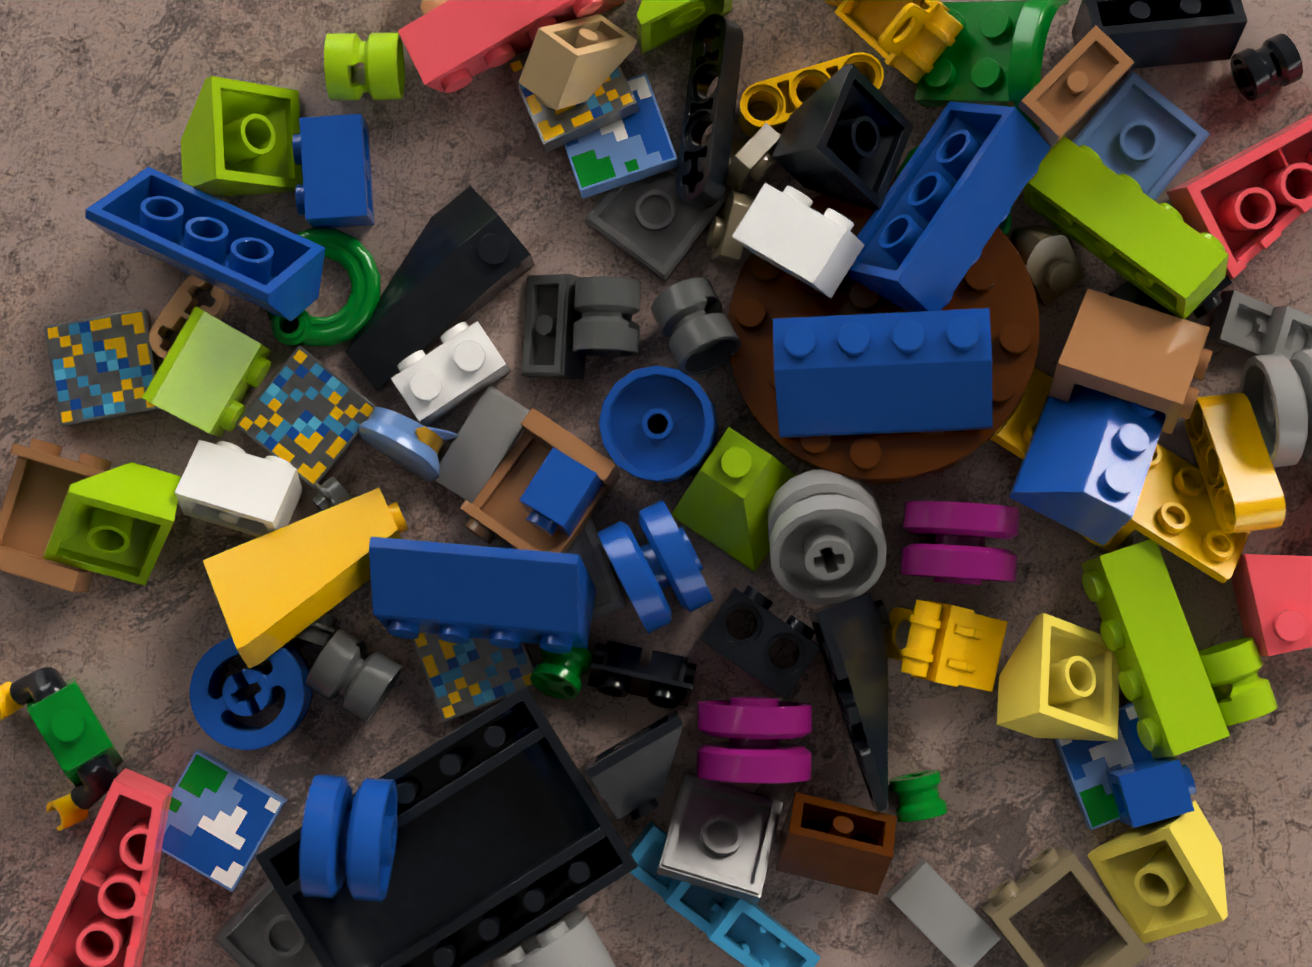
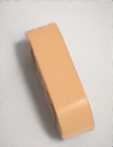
(180, 308)

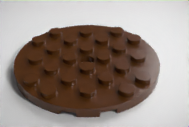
(994, 282)

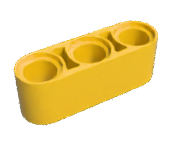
(782, 89)
(1235, 464)

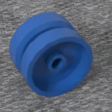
(629, 414)
(656, 566)
(348, 837)

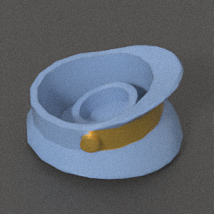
(405, 441)

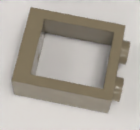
(1047, 868)

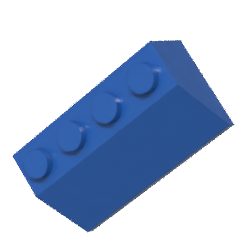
(947, 204)
(213, 241)
(883, 373)
(1088, 461)
(481, 593)

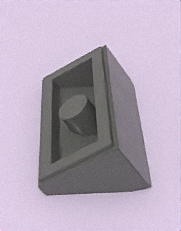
(550, 328)

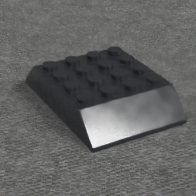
(485, 854)

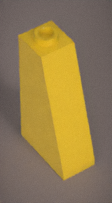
(298, 572)

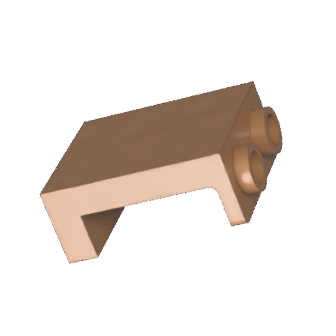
(1075, 85)
(1133, 356)
(497, 507)
(32, 509)

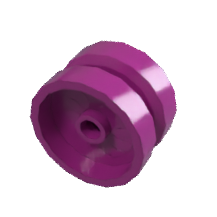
(960, 542)
(753, 744)

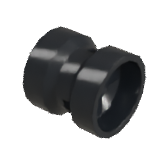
(1266, 67)

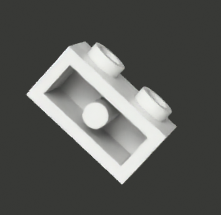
(799, 239)
(449, 373)
(238, 489)

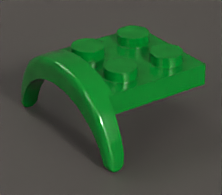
(993, 56)

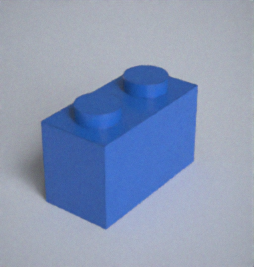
(334, 171)

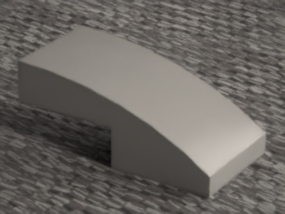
(1259, 327)
(481, 444)
(943, 915)

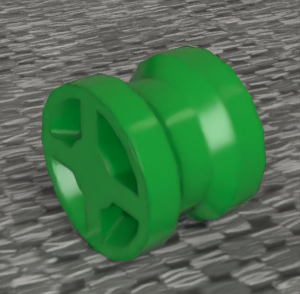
(561, 673)
(918, 796)

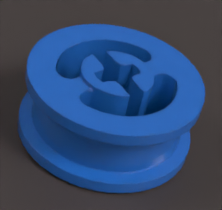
(215, 709)

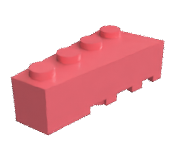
(478, 35)
(1251, 194)
(1275, 601)
(113, 884)

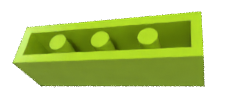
(1126, 228)
(1153, 650)

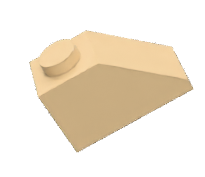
(574, 60)

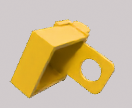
(903, 31)
(948, 644)

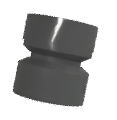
(606, 316)
(696, 325)
(353, 675)

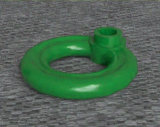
(360, 305)

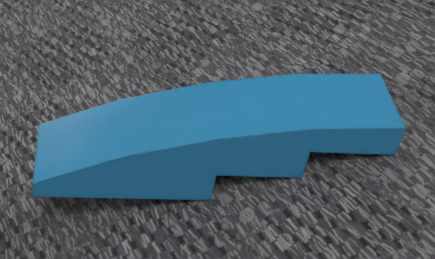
(728, 921)

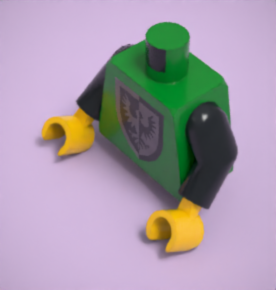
(71, 734)

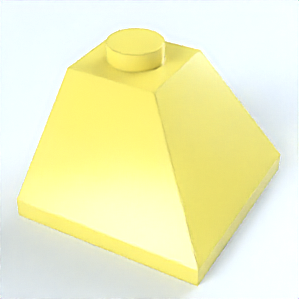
(1060, 684)
(1165, 875)

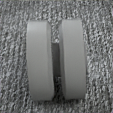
(1282, 403)
(825, 537)

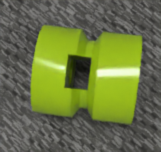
(382, 71)
(1235, 680)

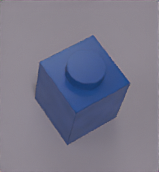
(560, 494)
(1152, 790)

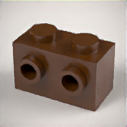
(836, 843)

